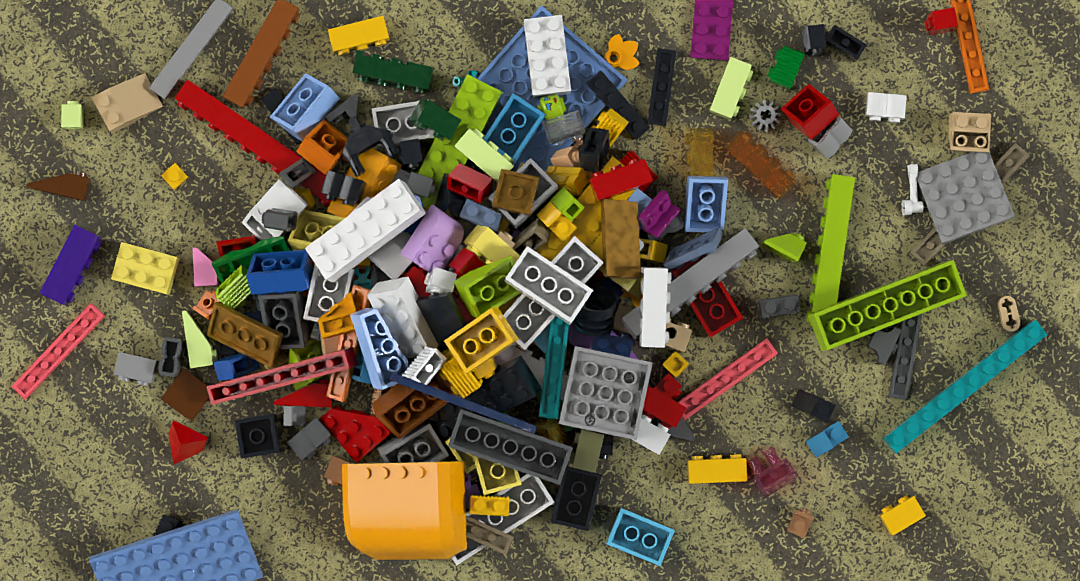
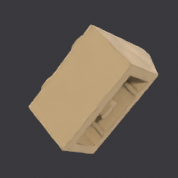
(969, 132)

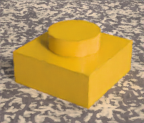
(174, 176)
(675, 364)

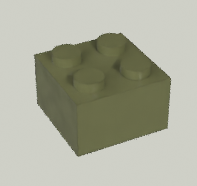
(587, 450)

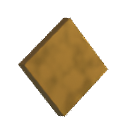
(515, 192)

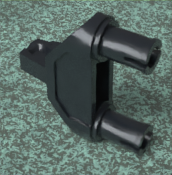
(361, 140)

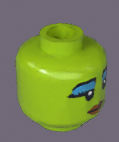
(551, 106)

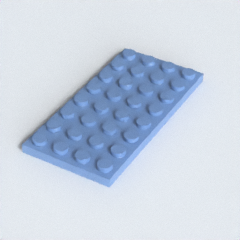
(196, 552)

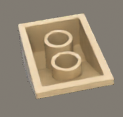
(126, 102)

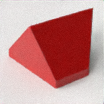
(185, 442)

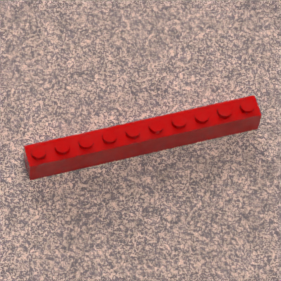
(244, 132)

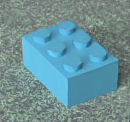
(640, 536)

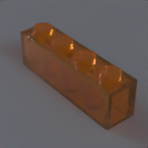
(759, 164)

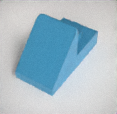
(827, 439)

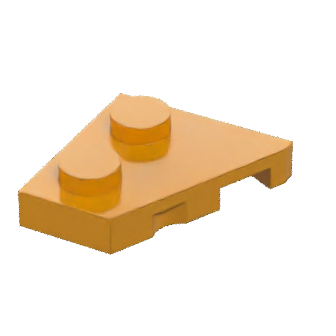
(338, 319)

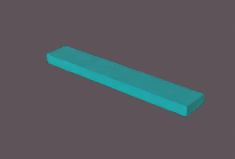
(554, 369)

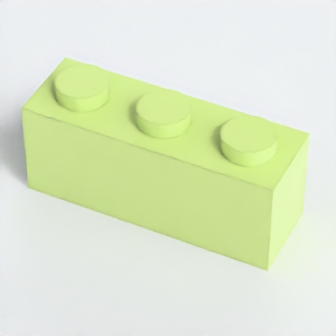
(731, 89)
(484, 154)

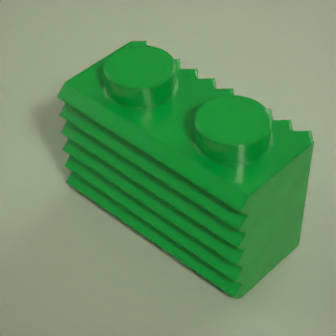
(786, 67)

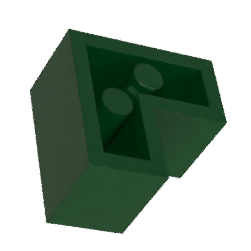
(433, 117)

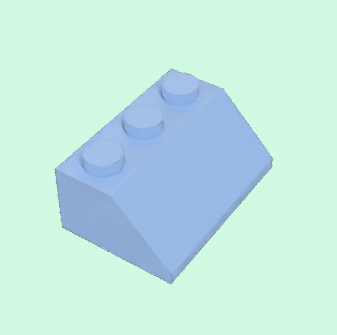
(305, 106)

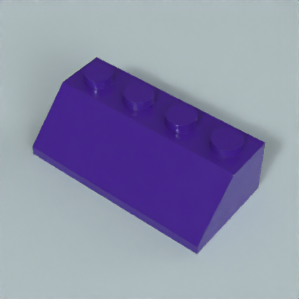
(70, 265)

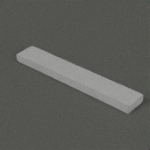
(191, 48)

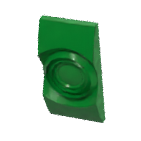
(231, 261)

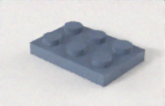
(694, 249)

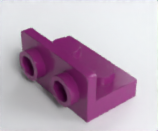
(658, 214)

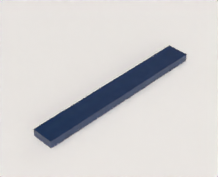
(463, 403)

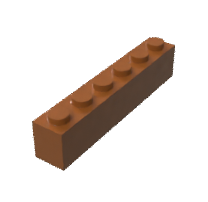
(261, 52)

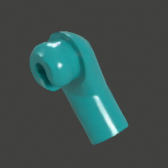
(457, 81)

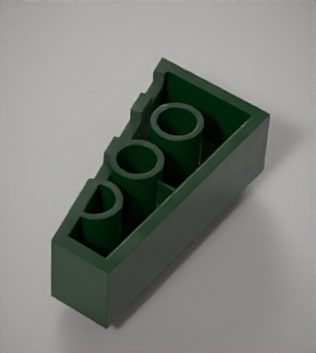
(392, 72)

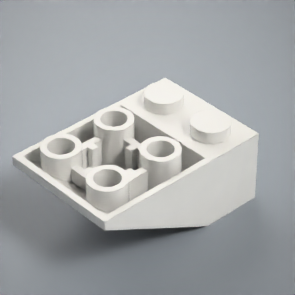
(279, 197)

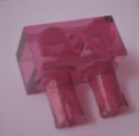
(773, 478)

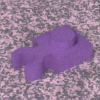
(470, 490)

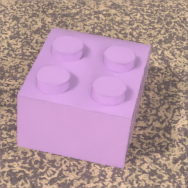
(434, 240)

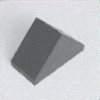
(297, 173)

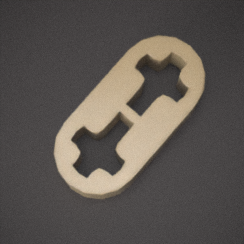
(1013, 312)

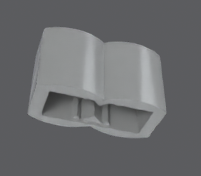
(831, 137)

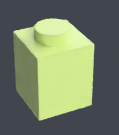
(72, 115)

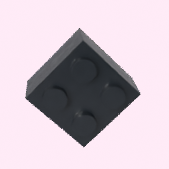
(257, 436)

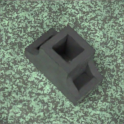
(884, 344)

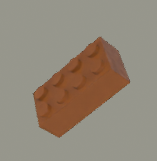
(406, 408)

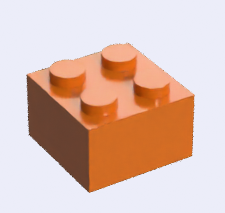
(323, 146)

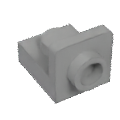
(294, 415)

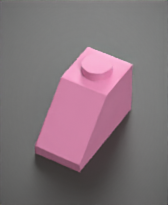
(203, 270)

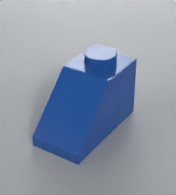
(235, 366)

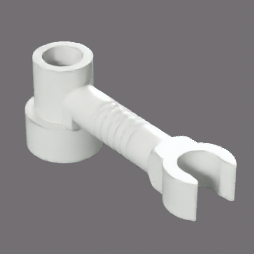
(912, 205)

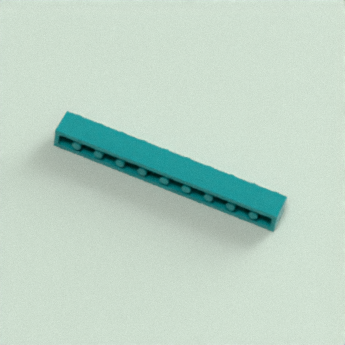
(964, 386)

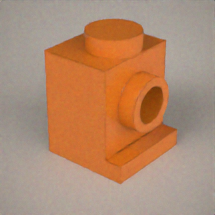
(206, 304)

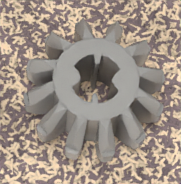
(762, 109)

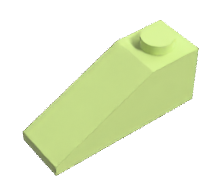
(199, 348)

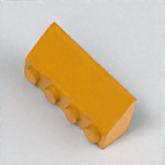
(378, 176)

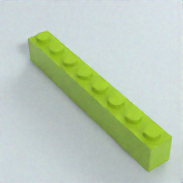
(831, 242)

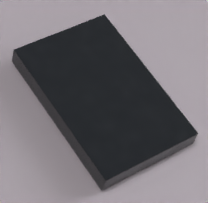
(441, 316)

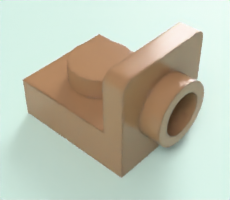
(800, 522)

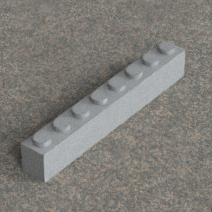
(700, 276)

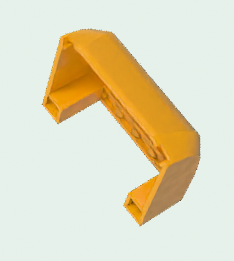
(405, 509)

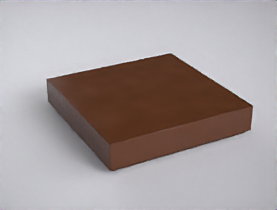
(187, 394)

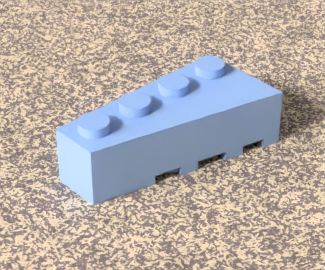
(378, 348)

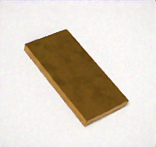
(620, 239)
(244, 334)

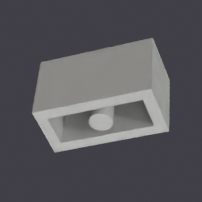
(136, 368)

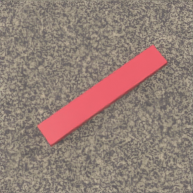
(58, 351)
(727, 377)

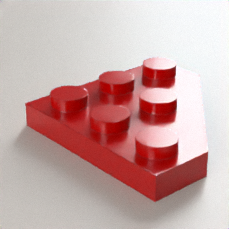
(355, 430)

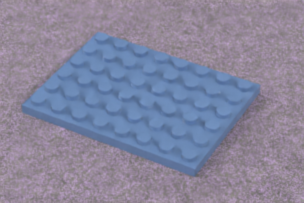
(511, 75)

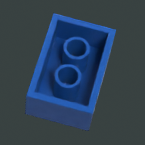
(280, 272)

